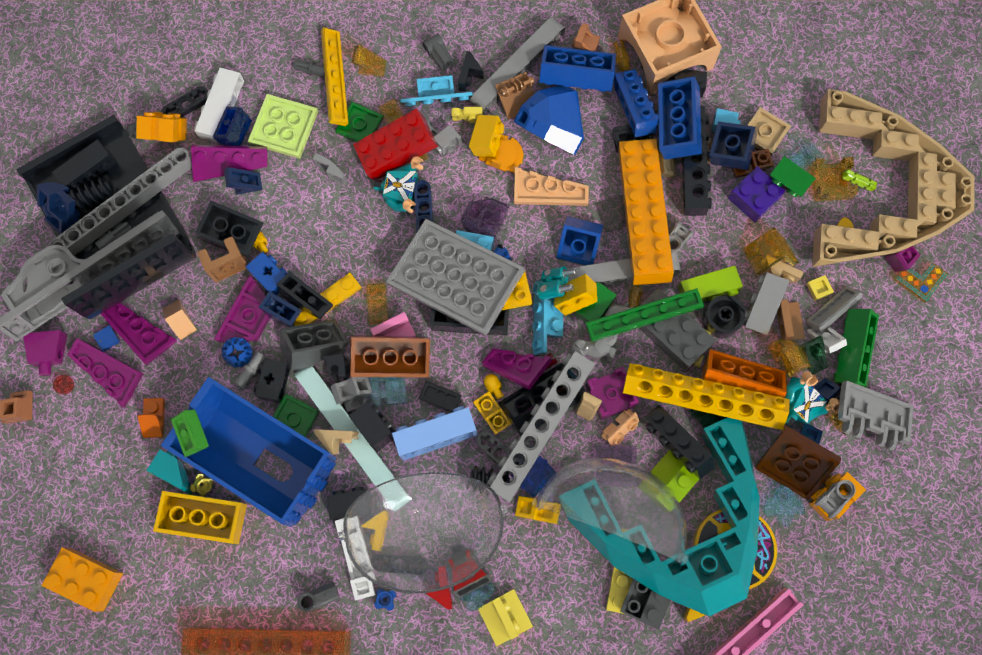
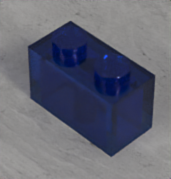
(232, 127)

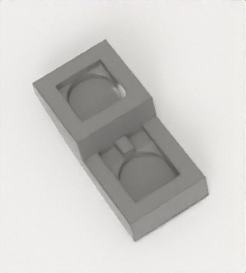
(333, 171)

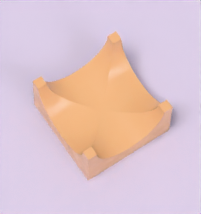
(669, 39)

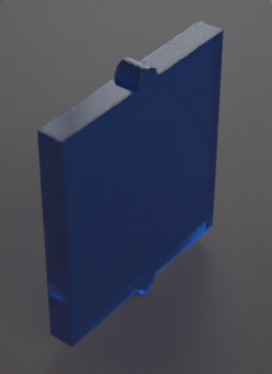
(537, 476)

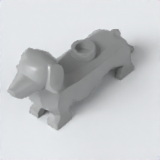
(602, 347)

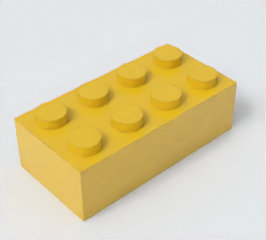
(200, 517)

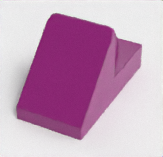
(903, 260)

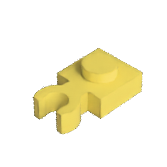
(468, 113)

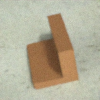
(790, 320)

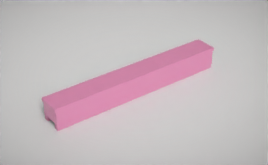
(760, 625)

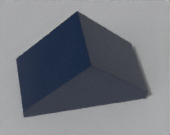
(279, 310)

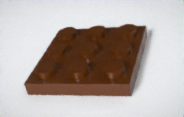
(798, 462)

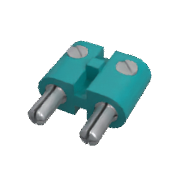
(554, 282)

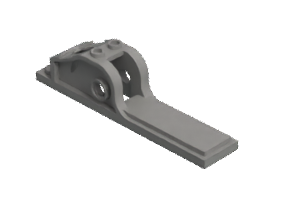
(56, 266)

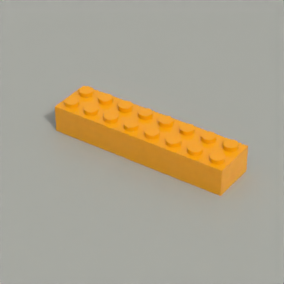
(645, 212)

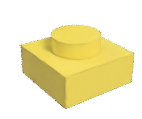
(819, 287)

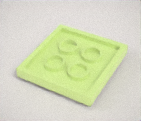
(283, 126)

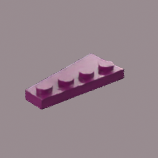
(212, 160)
(111, 373)

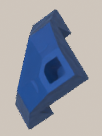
(554, 117)

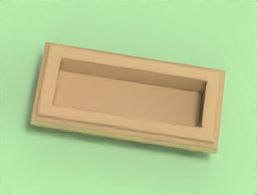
(588, 406)

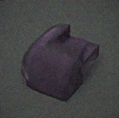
(485, 216)

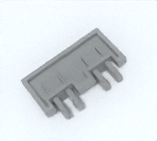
(877, 412)

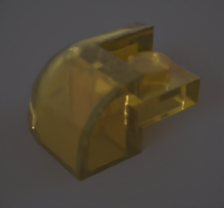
(791, 356)

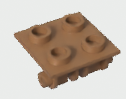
(515, 93)

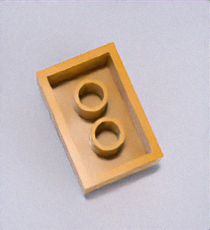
(82, 579)

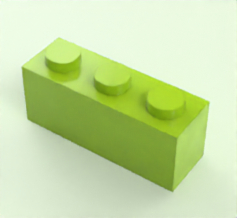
(714, 284)

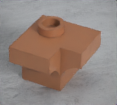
(585, 39)
(17, 407)

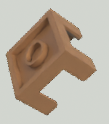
(225, 265)

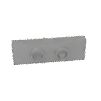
(833, 309)

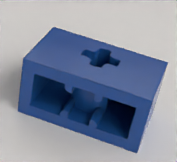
(261, 266)

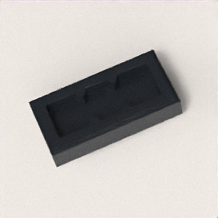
(440, 397)

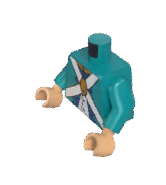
(399, 186)
(806, 401)

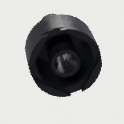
(720, 306)

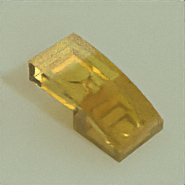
(377, 303)

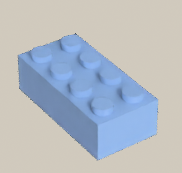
(435, 433)

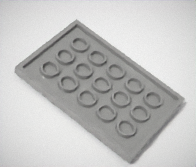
(456, 276)

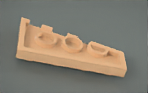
(543, 190)

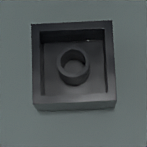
(369, 423)

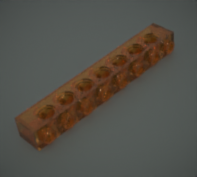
(193, 639)

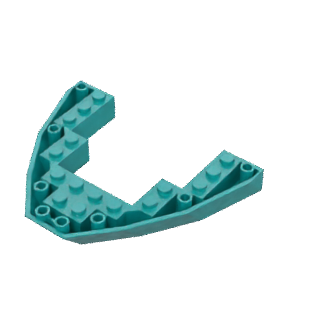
(718, 568)

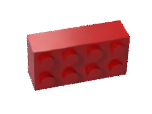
(395, 144)

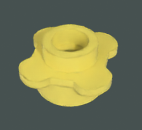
(205, 488)

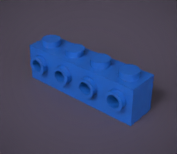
(636, 103)

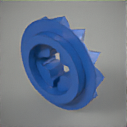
(239, 344)

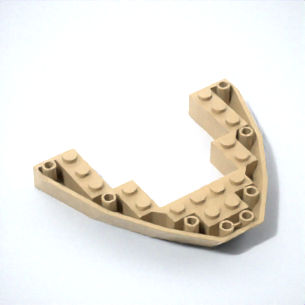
(937, 183)

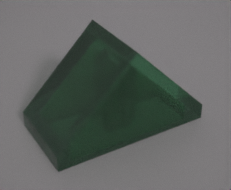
(815, 354)

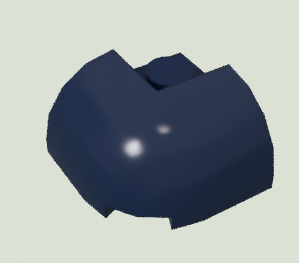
(57, 206)

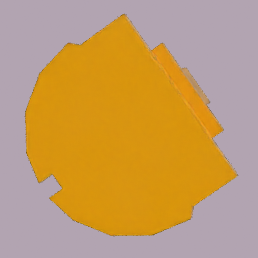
(507, 156)

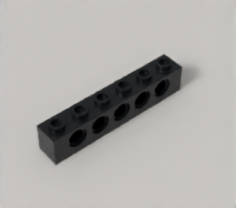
(697, 205)

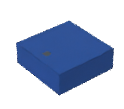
(106, 338)

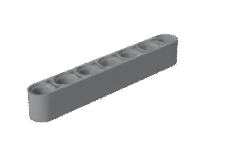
(518, 63)
(614, 271)

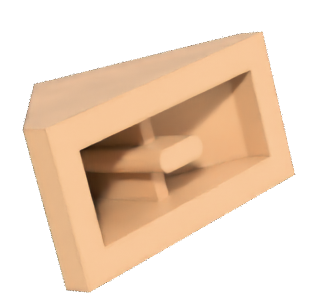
(179, 319)

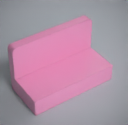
(395, 326)

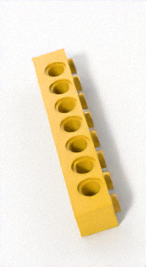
(707, 396)

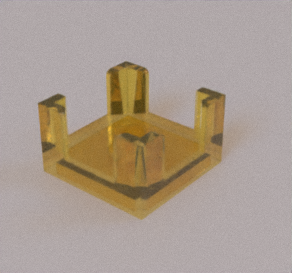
(829, 180)

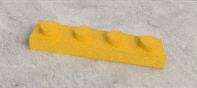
(335, 294)

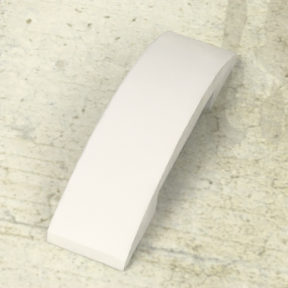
(360, 584)

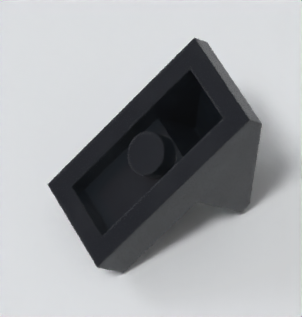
(469, 69)

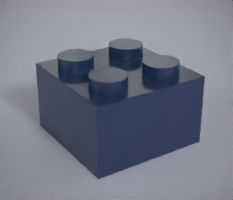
(733, 145)

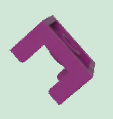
(610, 392)

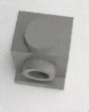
(447, 140)

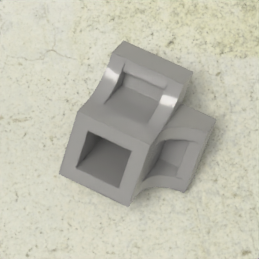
(352, 392)

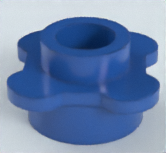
(380, 603)

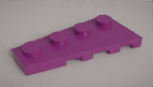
(140, 335)

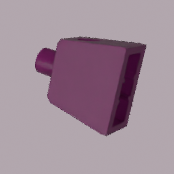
(45, 349)

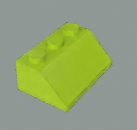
(675, 475)

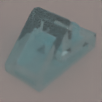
(806, 155)

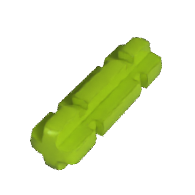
(861, 180)

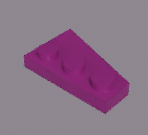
(516, 367)

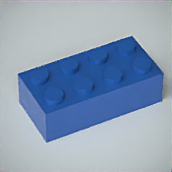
(577, 68)
(679, 118)

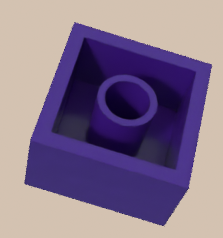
(756, 194)

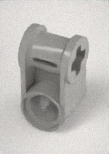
(680, 236)
(833, 501)

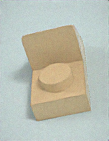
(786, 271)
(331, 438)

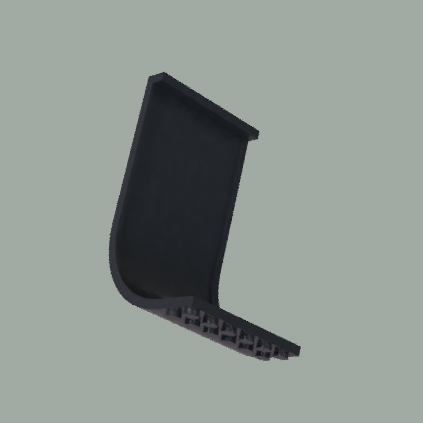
(143, 267)

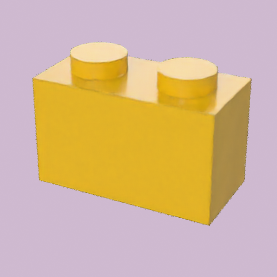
(486, 136)
(581, 296)

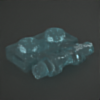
(394, 390)

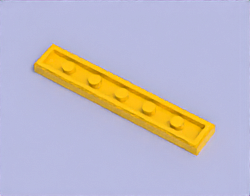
(334, 77)

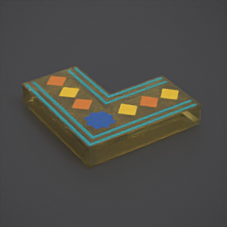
(921, 285)

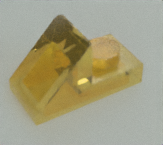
(368, 62)

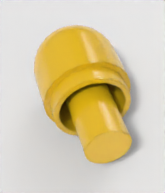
(260, 243)
(493, 385)

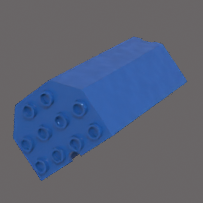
(236, 439)

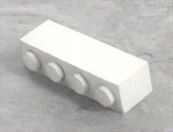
(222, 94)

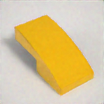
(526, 510)

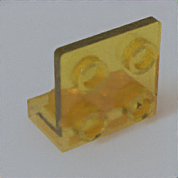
(769, 250)

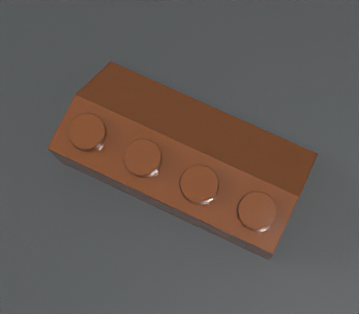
(389, 356)

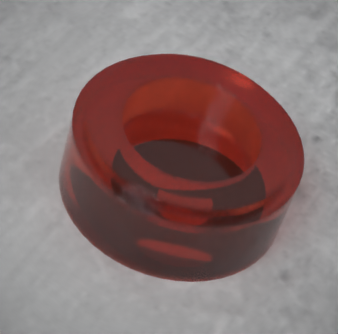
(63, 384)

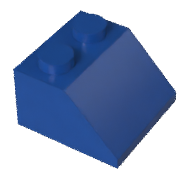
(579, 241)

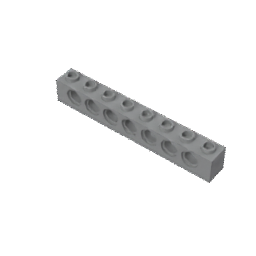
(582, 368)

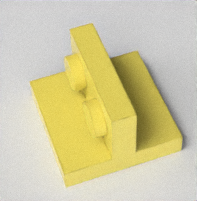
(505, 617)

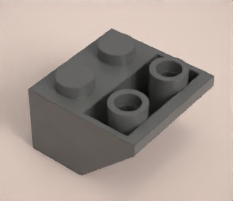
(645, 605)

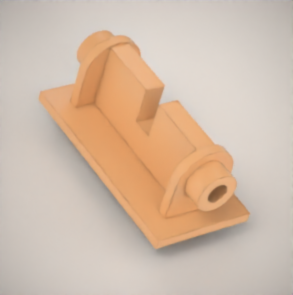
(627, 422)

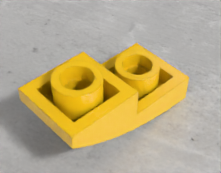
(491, 412)

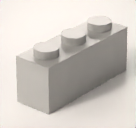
(765, 302)

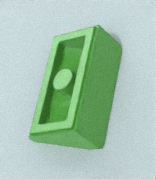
(189, 432)

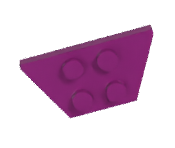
(245, 317)

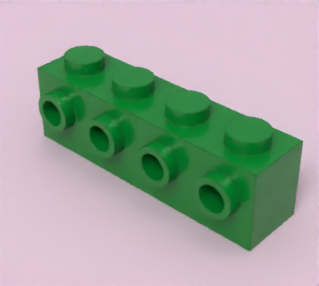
(856, 356)

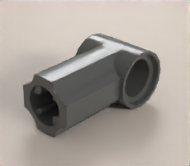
(436, 49)
(320, 597)

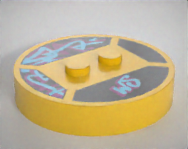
(767, 547)

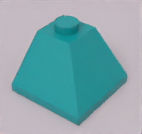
(170, 469)

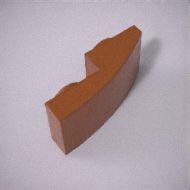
(759, 158)

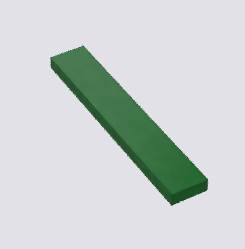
(644, 315)

